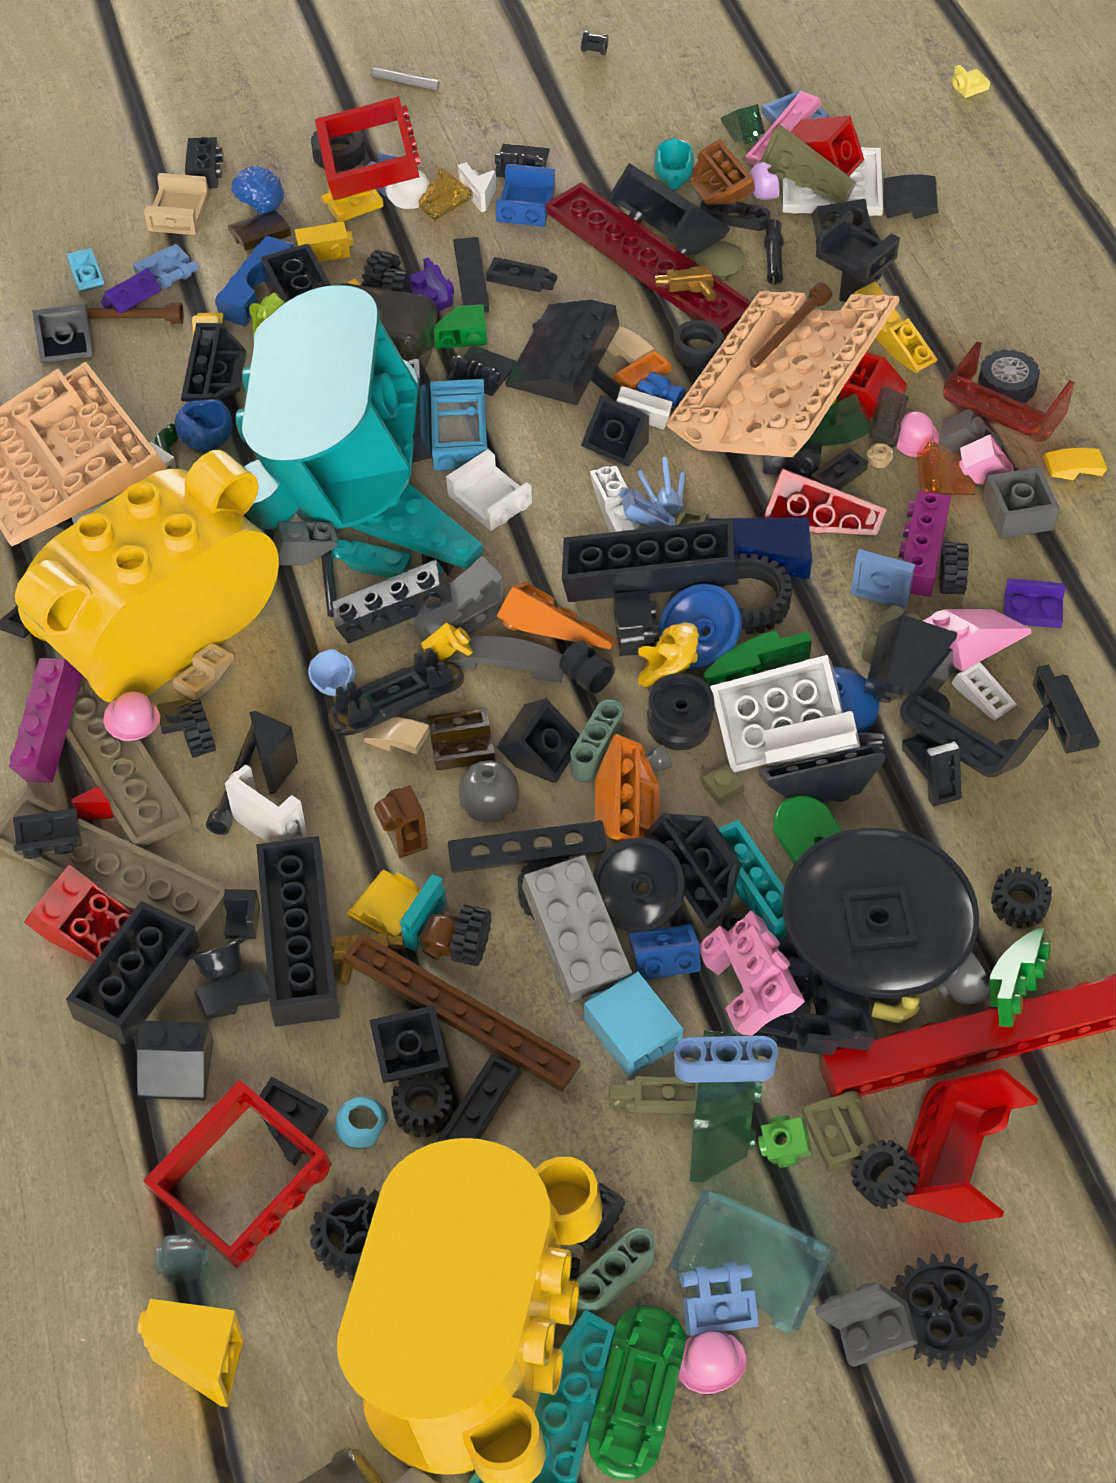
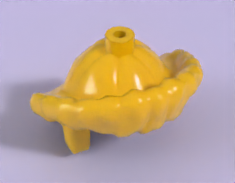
(671, 655)

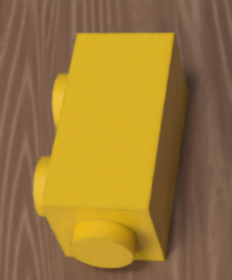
(326, 240)

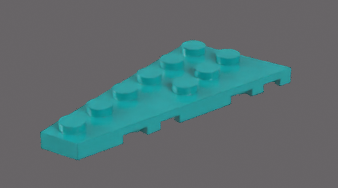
(425, 529)
(569, 1413)

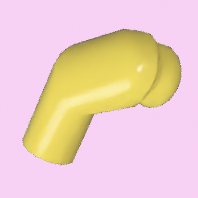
(899, 1012)

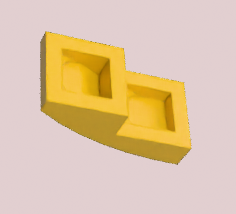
(1072, 461)

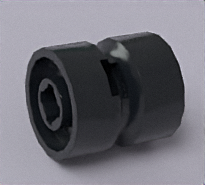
(588, 667)

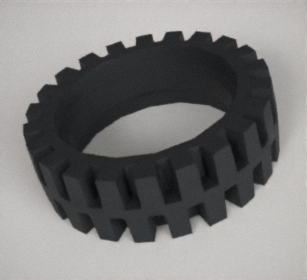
(772, 576)

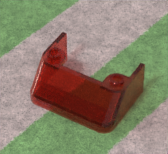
(999, 408)

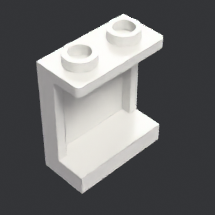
(487, 491)
(260, 814)

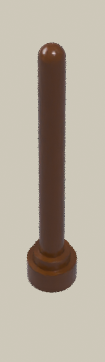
(818, 296)
(172, 313)

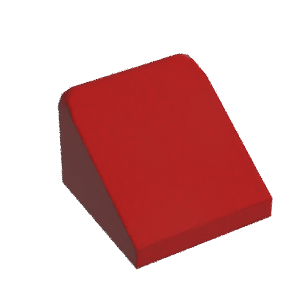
(92, 805)

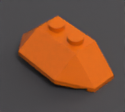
(626, 791)

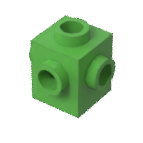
(795, 1147)

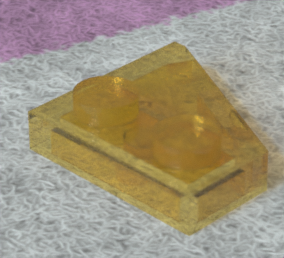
(444, 195)

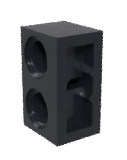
(834, 211)

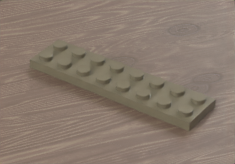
(125, 774)
(124, 870)

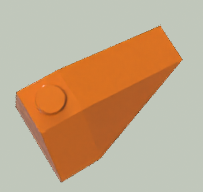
(536, 613)

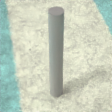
(405, 79)

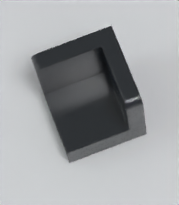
(242, 913)

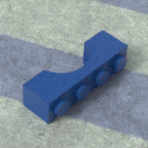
(239, 292)

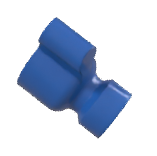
(660, 387)

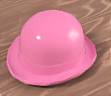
(915, 433)
(131, 717)
(712, 1362)

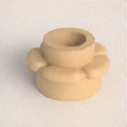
(880, 455)

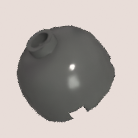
(488, 791)
(966, 984)

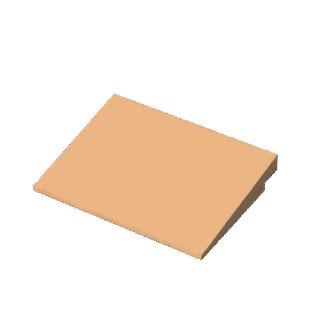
(65, 452)

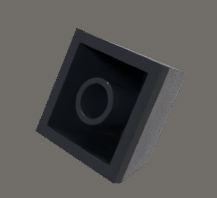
(905, 656)

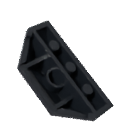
(213, 364)
(826, 776)
(707, 862)

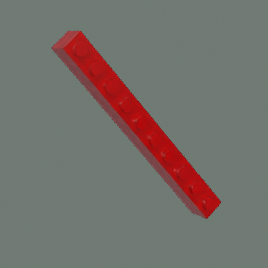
(972, 1040)

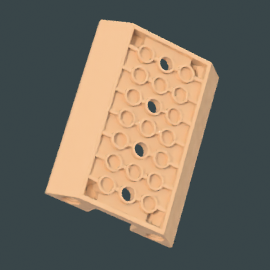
(788, 394)

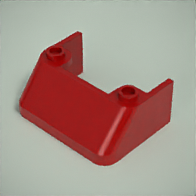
(950, 1137)

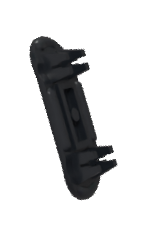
(393, 694)

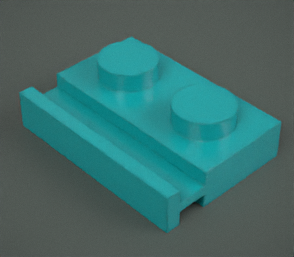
(428, 901)

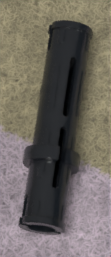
(773, 244)

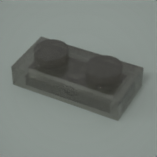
(888, 417)

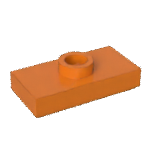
(638, 370)

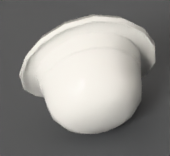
(407, 193)

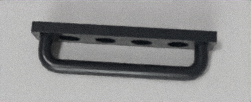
(591, 833)

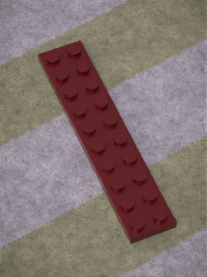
(642, 254)

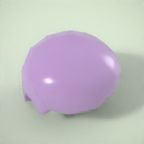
(765, 183)

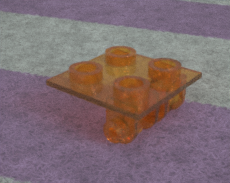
(942, 472)

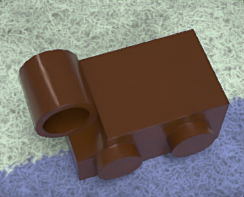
(403, 821)

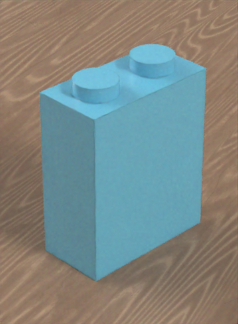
(632, 1023)

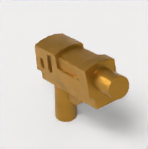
(693, 279)
(343, 943)

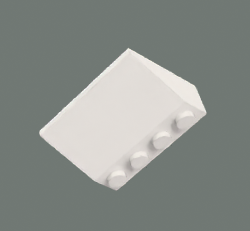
(772, 701)

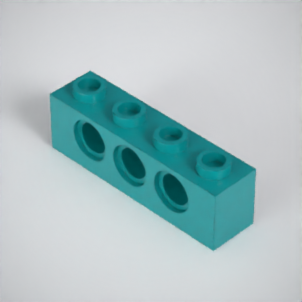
(757, 882)

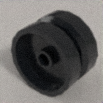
(680, 711)

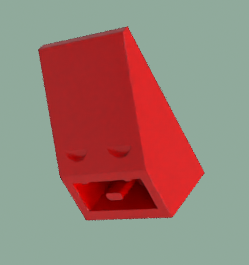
(78, 915)

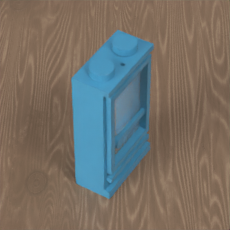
(457, 422)

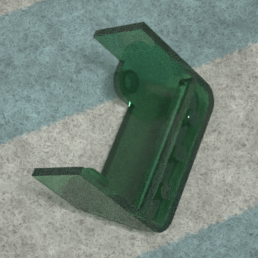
(722, 1123)

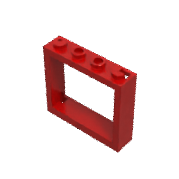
(377, 174)
(203, 1137)

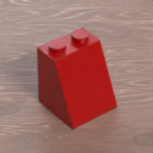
(832, 139)

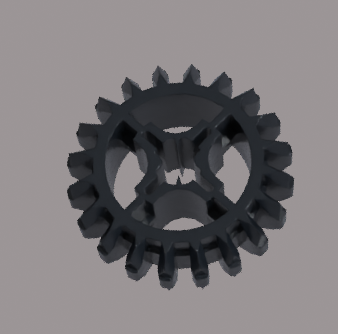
(335, 1220)

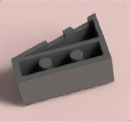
(474, 604)

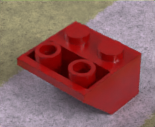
(869, 378)

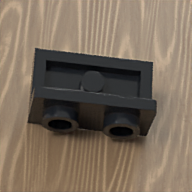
(47, 832)

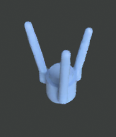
(667, 496)

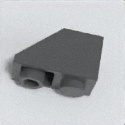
(965, 429)
(303, 541)

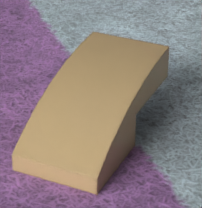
(629, 345)
(206, 670)
(399, 733)

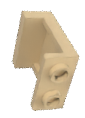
(178, 204)

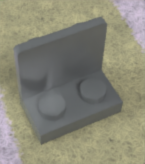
(870, 1322)

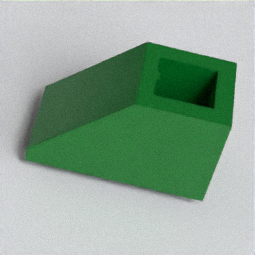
(461, 328)

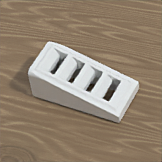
(983, 678)

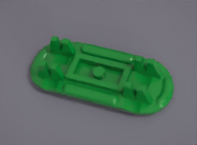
(802, 823)
(636, 1392)

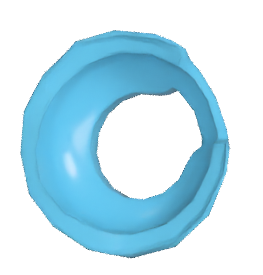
(359, 1137)

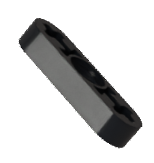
(752, 211)

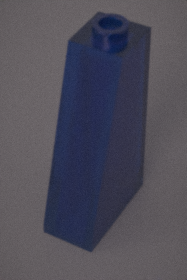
(777, 538)

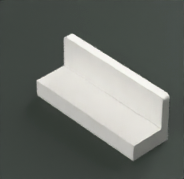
(811, 739)

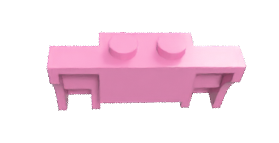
(760, 969)

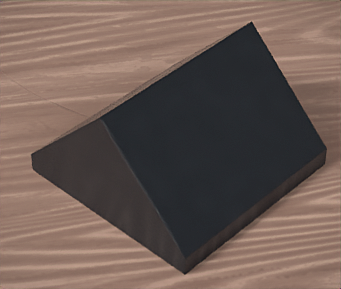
(617, 431)
(275, 749)

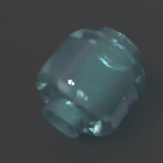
(180, 1257)

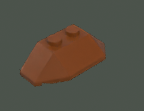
(720, 176)

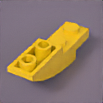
(901, 337)

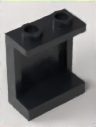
(855, 250)

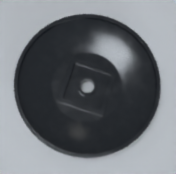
(887, 873)

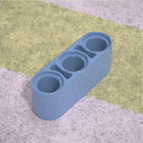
(738, 1048)

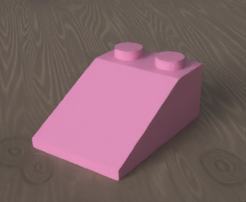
(978, 633)

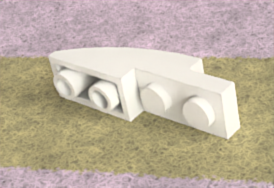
(607, 487)

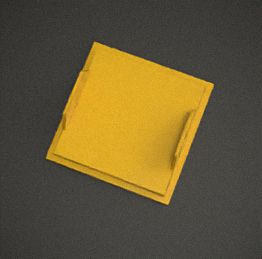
(385, 903)

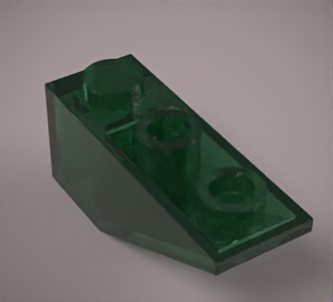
(842, 423)

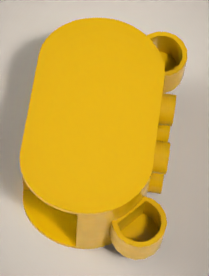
(152, 577)
(464, 1304)

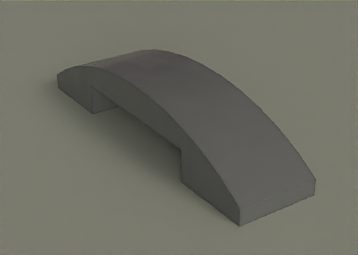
(511, 654)

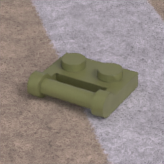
(832, 1133)

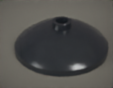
(625, 869)

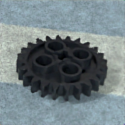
(974, 1300)

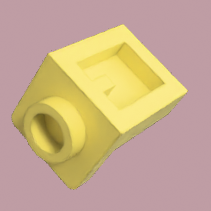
(969, 82)

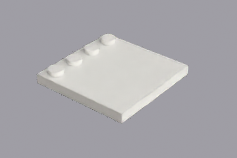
(868, 187)

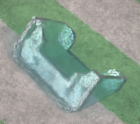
(783, 1260)

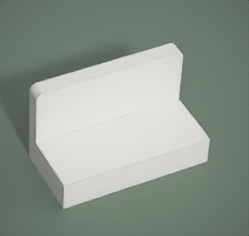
(655, 407)

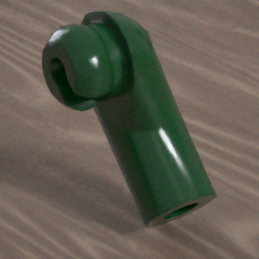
(167, 438)

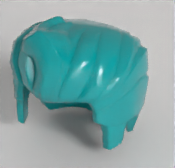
(674, 162)

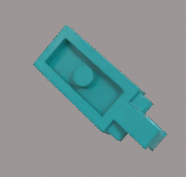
(372, 558)

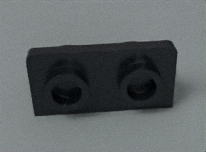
(804, 462)

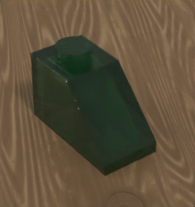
(744, 124)

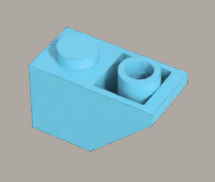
(85, 270)

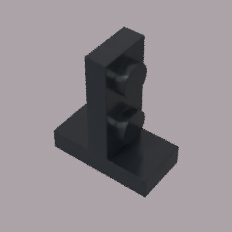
(938, 765)

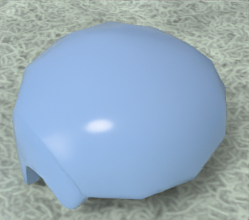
(331, 670)

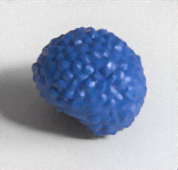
(258, 189)
(204, 424)

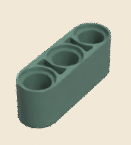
(595, 739)
(620, 1257)

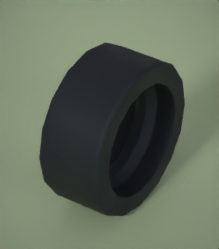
(696, 330)

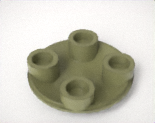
(722, 259)

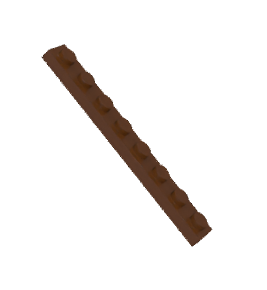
(462, 1012)

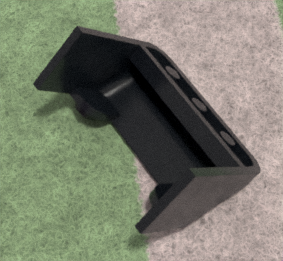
(667, 211)
(928, 715)

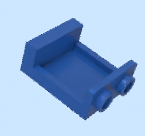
(525, 195)

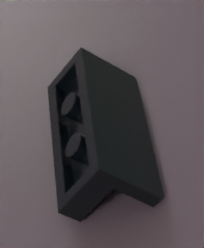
(1065, 711)

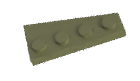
(806, 167)

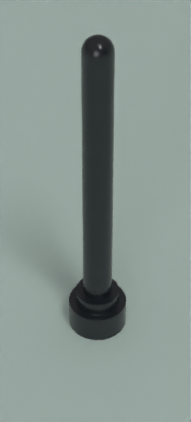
(220, 819)

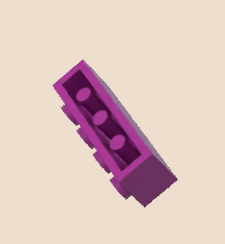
(925, 538)
(45, 720)

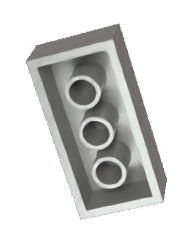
(575, 928)

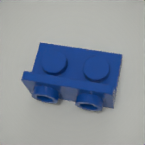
(665, 951)

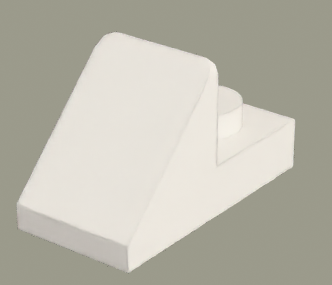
(482, 185)

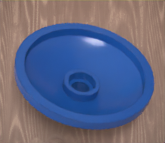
(706, 608)
(853, 699)

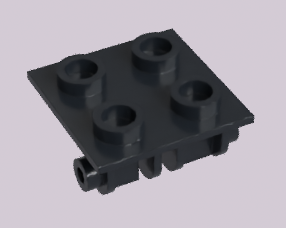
(520, 155)
(482, 364)

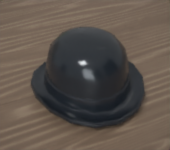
(220, 960)

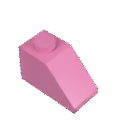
(984, 459)

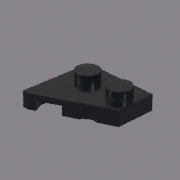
(298, 1109)

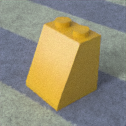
(194, 1345)

